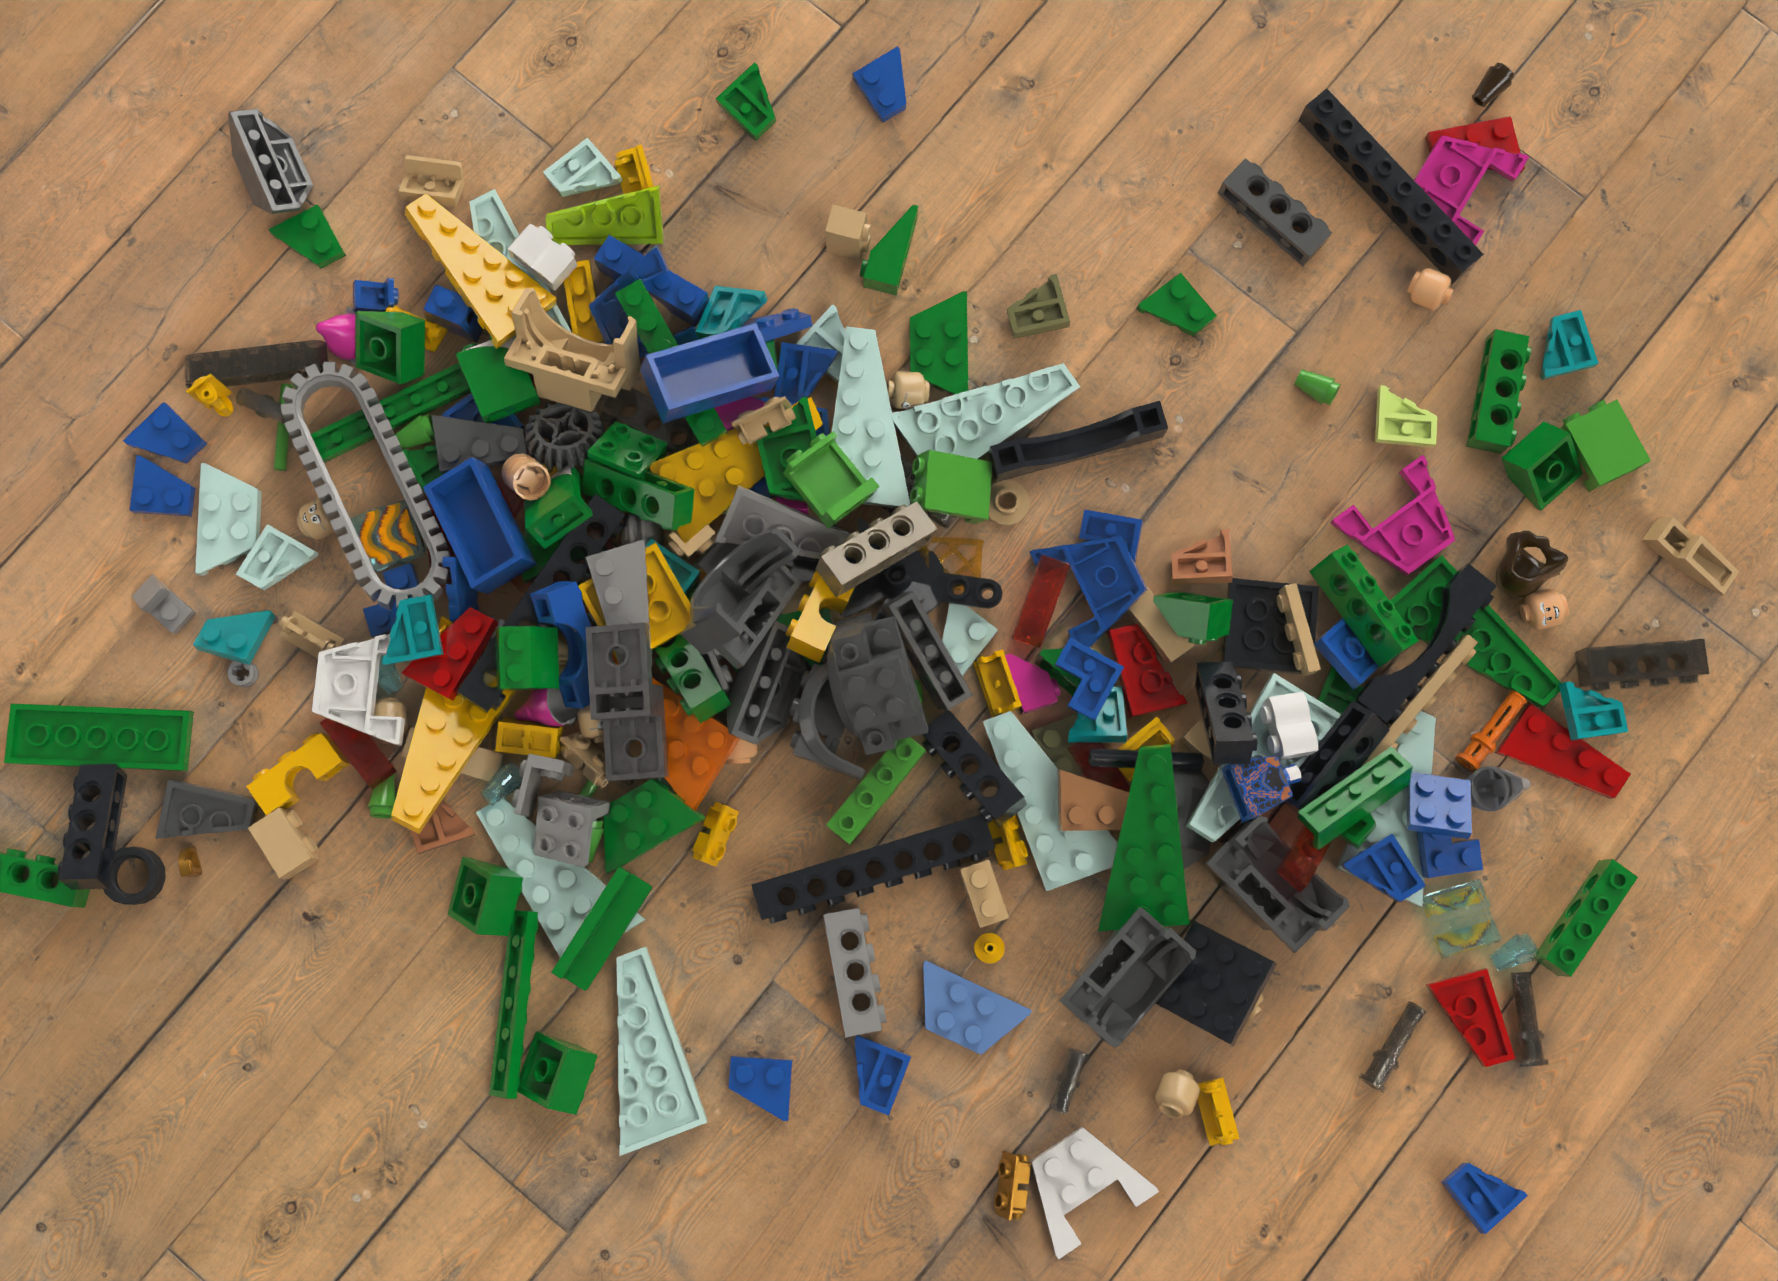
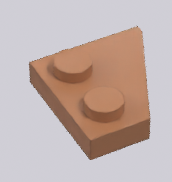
(1204, 562)
(441, 829)

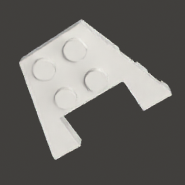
(348, 689)
(1074, 1173)

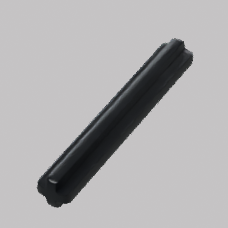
(1127, 759)

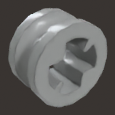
(249, 681)

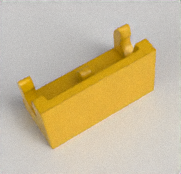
(633, 169)
(997, 684)
(1152, 734)
(528, 738)

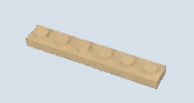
(1425, 697)

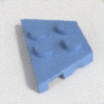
(966, 1010)

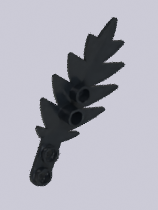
(908, 575)

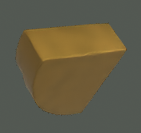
(189, 862)

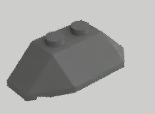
(268, 162)
(765, 688)
(1189, 790)

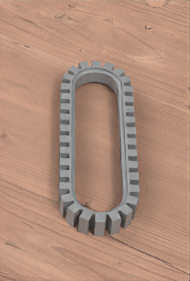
(330, 499)

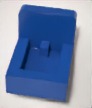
(374, 295)

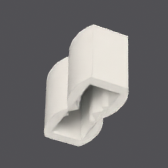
(542, 256)
(1289, 726)

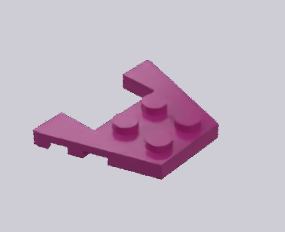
(1455, 171)
(1409, 534)

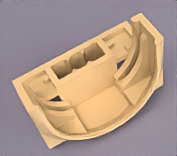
(567, 365)

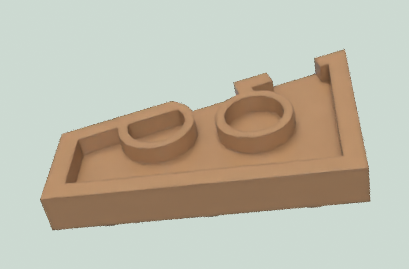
(1089, 804)

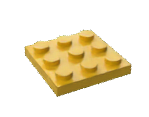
(667, 601)

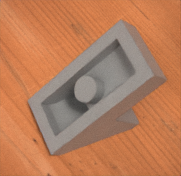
(163, 604)

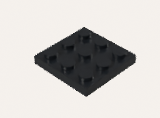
(1258, 627)
(1218, 985)

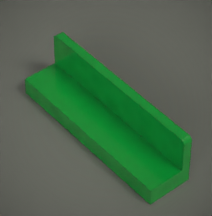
(1356, 796)
(602, 929)

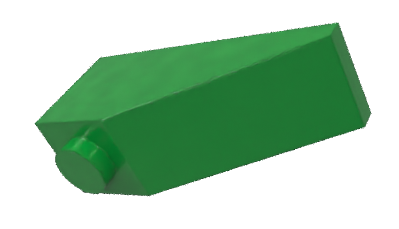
(889, 256)

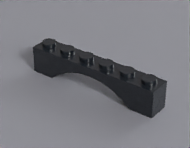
(1043, 452)
(1459, 602)

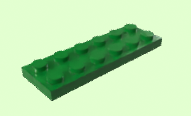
(98, 736)

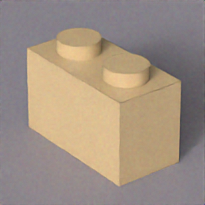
(847, 232)
(284, 842)
(983, 893)

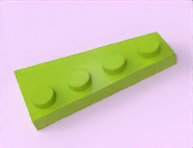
(626, 217)

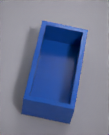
(709, 372)
(479, 525)

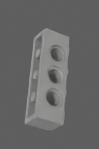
(854, 1021)

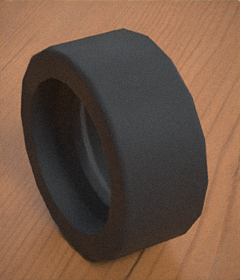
(156, 876)

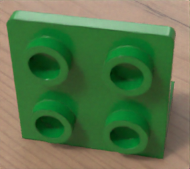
(627, 449)

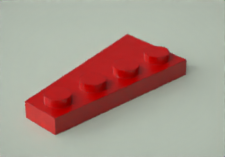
(1546, 745)

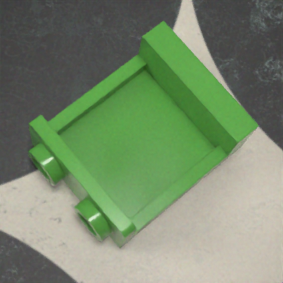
(1605, 443)
(828, 480)
(952, 485)

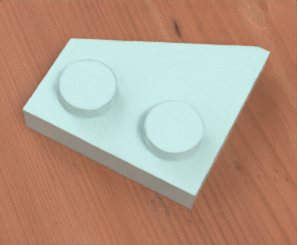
(581, 171)
(827, 334)
(274, 558)
(966, 635)

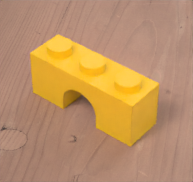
(811, 632)
(275, 786)

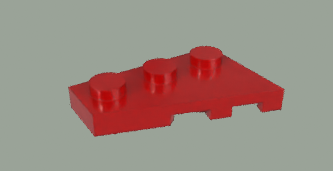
(1490, 134)
(461, 649)
(1143, 678)
(1476, 1014)

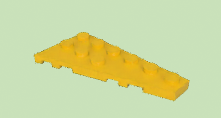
(716, 473)
(439, 751)

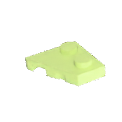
(1403, 422)

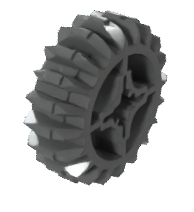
(561, 426)

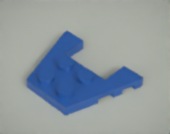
(609, 312)
(1106, 579)

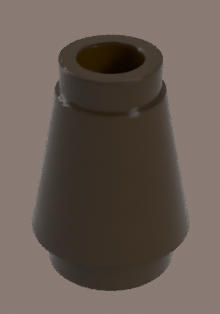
(1493, 83)

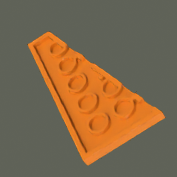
(693, 749)

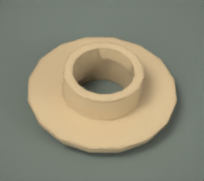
(1013, 515)

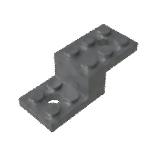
(627, 701)

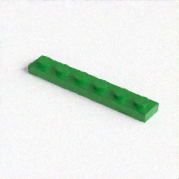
(657, 337)
(399, 410)
(513, 1005)

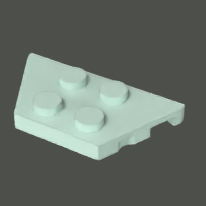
(226, 519)

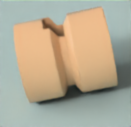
(526, 476)

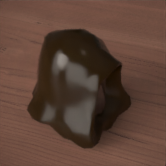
(1520, 571)

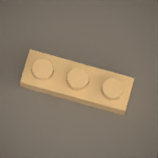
(1298, 630)

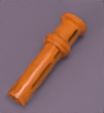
(1481, 741)

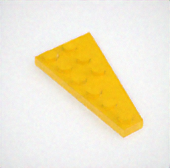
(475, 268)

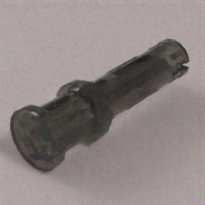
(1529, 1033)
(1386, 1059)

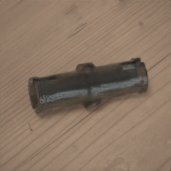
(263, 405)
(1068, 1080)

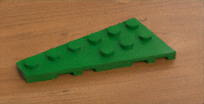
(1499, 650)
(1149, 848)

